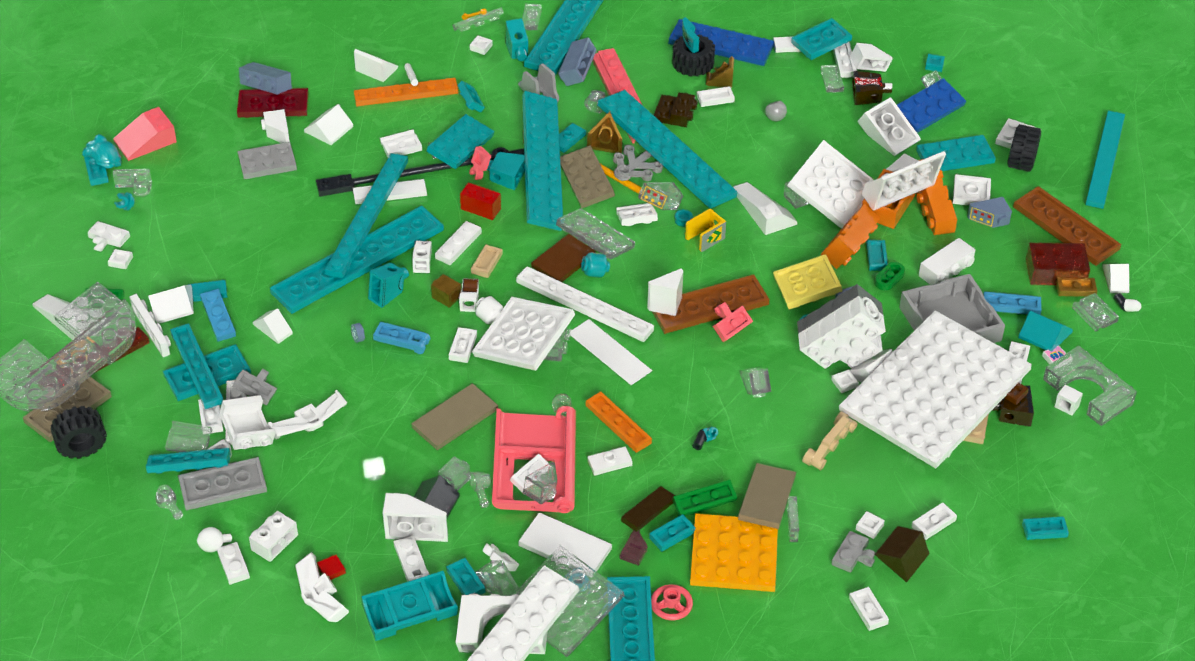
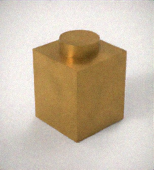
(446, 290)

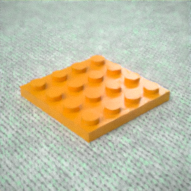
(733, 554)

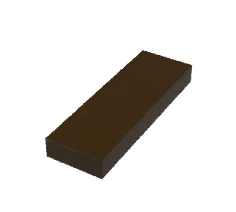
(648, 509)

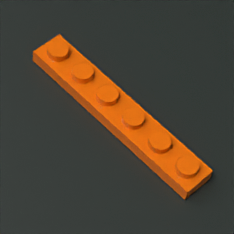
(405, 92)

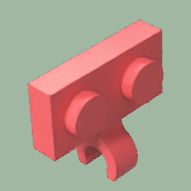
(731, 322)

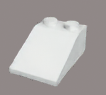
(889, 127)
(409, 517)

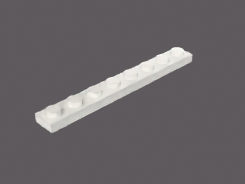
(585, 304)

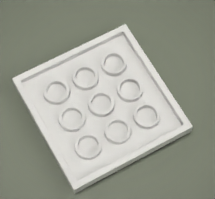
(831, 184)
(523, 333)

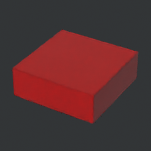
(331, 567)

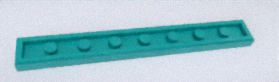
(1105, 160)

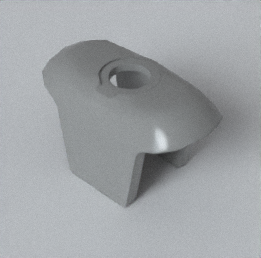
(544, 83)

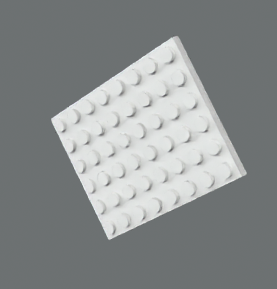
(935, 388)

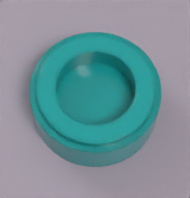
(682, 217)

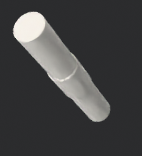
(411, 75)

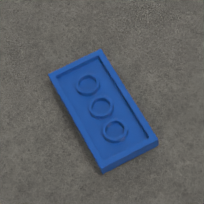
(931, 105)

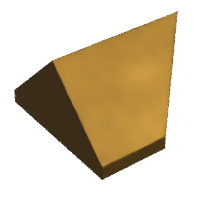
(723, 76)
(605, 136)

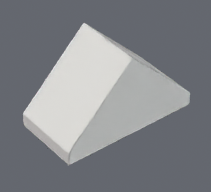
(1117, 277)
(273, 325)

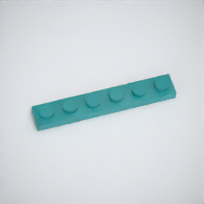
(197, 366)

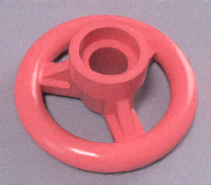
(671, 599)

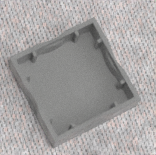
(956, 299)

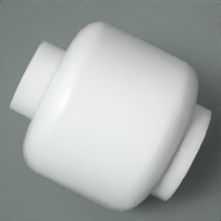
(488, 309)

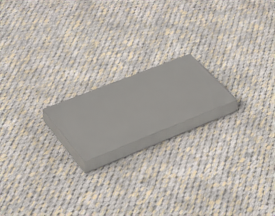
(222, 484)

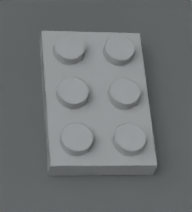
(267, 160)

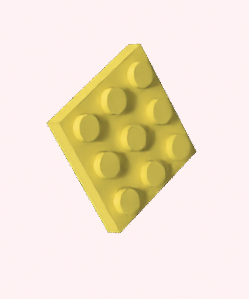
(807, 281)

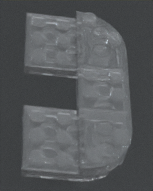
(102, 332)

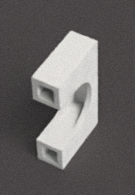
(475, 614)

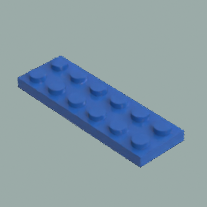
(731, 43)

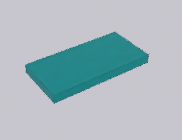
(223, 364)

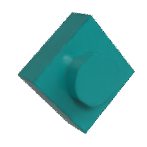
(935, 63)

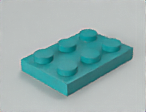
(821, 39)

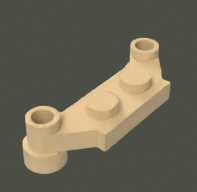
(843, 425)

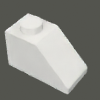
(870, 58)
(276, 125)

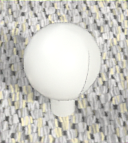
(212, 539)

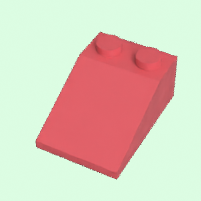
(146, 134)

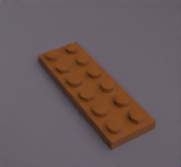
(1066, 224)
(699, 305)

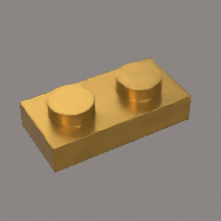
(1076, 286)

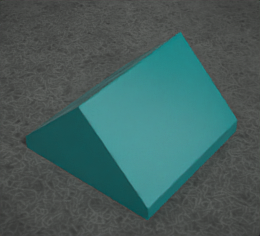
(1043, 332)

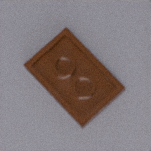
(562, 258)

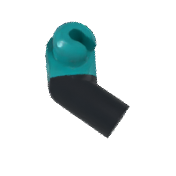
(704, 435)

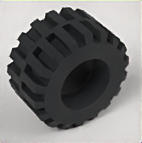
(693, 63)
(1024, 147)
(78, 432)

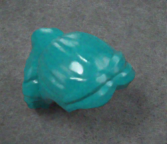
(103, 152)

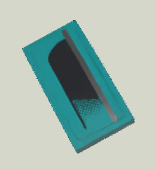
(689, 35)

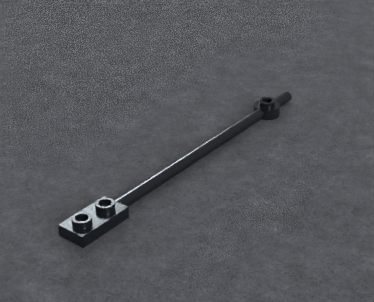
(345, 183)

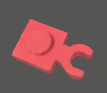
(481, 161)

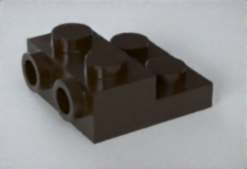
(676, 110)

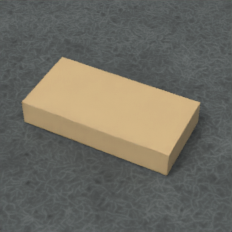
(486, 261)

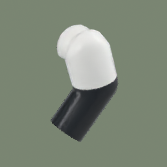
(1127, 305)

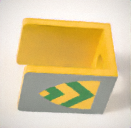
(701, 223)

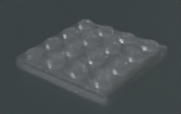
(586, 609)

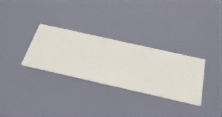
(610, 352)

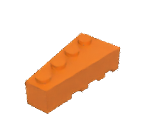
(937, 207)
(851, 236)

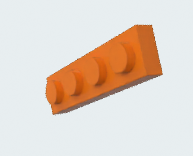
(618, 422)

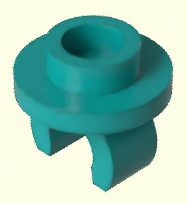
(127, 201)

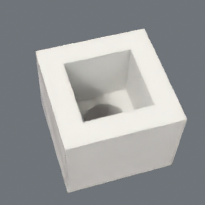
(1068, 400)

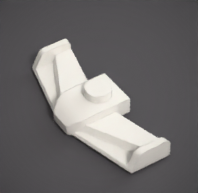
(309, 417)
(317, 590)

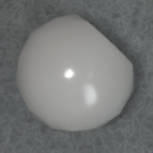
(776, 111)

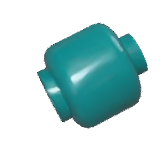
(595, 265)

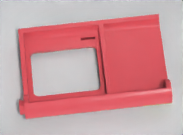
(524, 438)

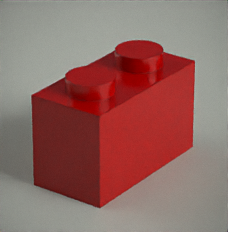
(480, 201)

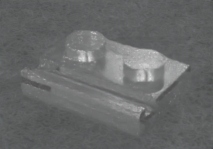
(1095, 312)
(187, 437)

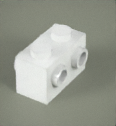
(273, 536)

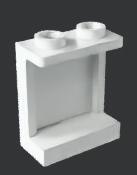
(246, 422)

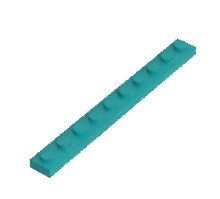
(366, 216)

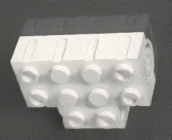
(843, 329)

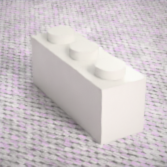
(947, 262)

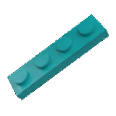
(188, 460)

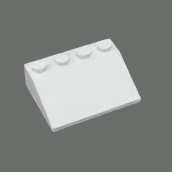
(903, 182)

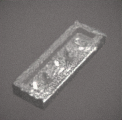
(478, 20)

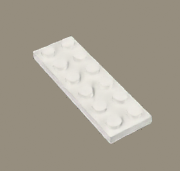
(527, 618)

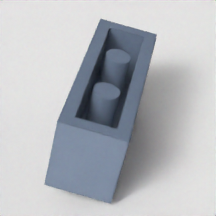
(577, 61)
(265, 78)

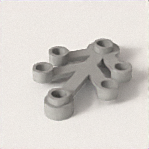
(625, 172)

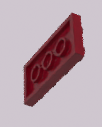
(256, 101)

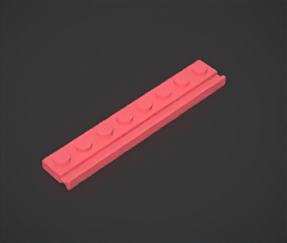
(613, 74)

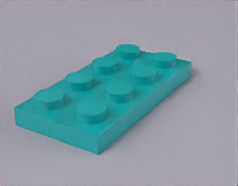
(460, 141)
(959, 152)

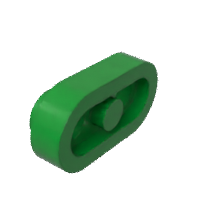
(889, 276)

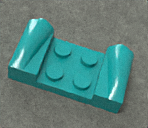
(408, 605)

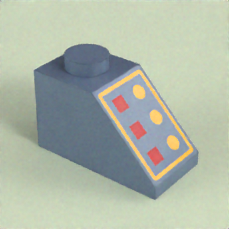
(990, 212)

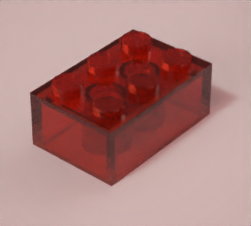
(1056, 260)

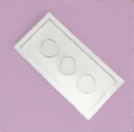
(548, 534)

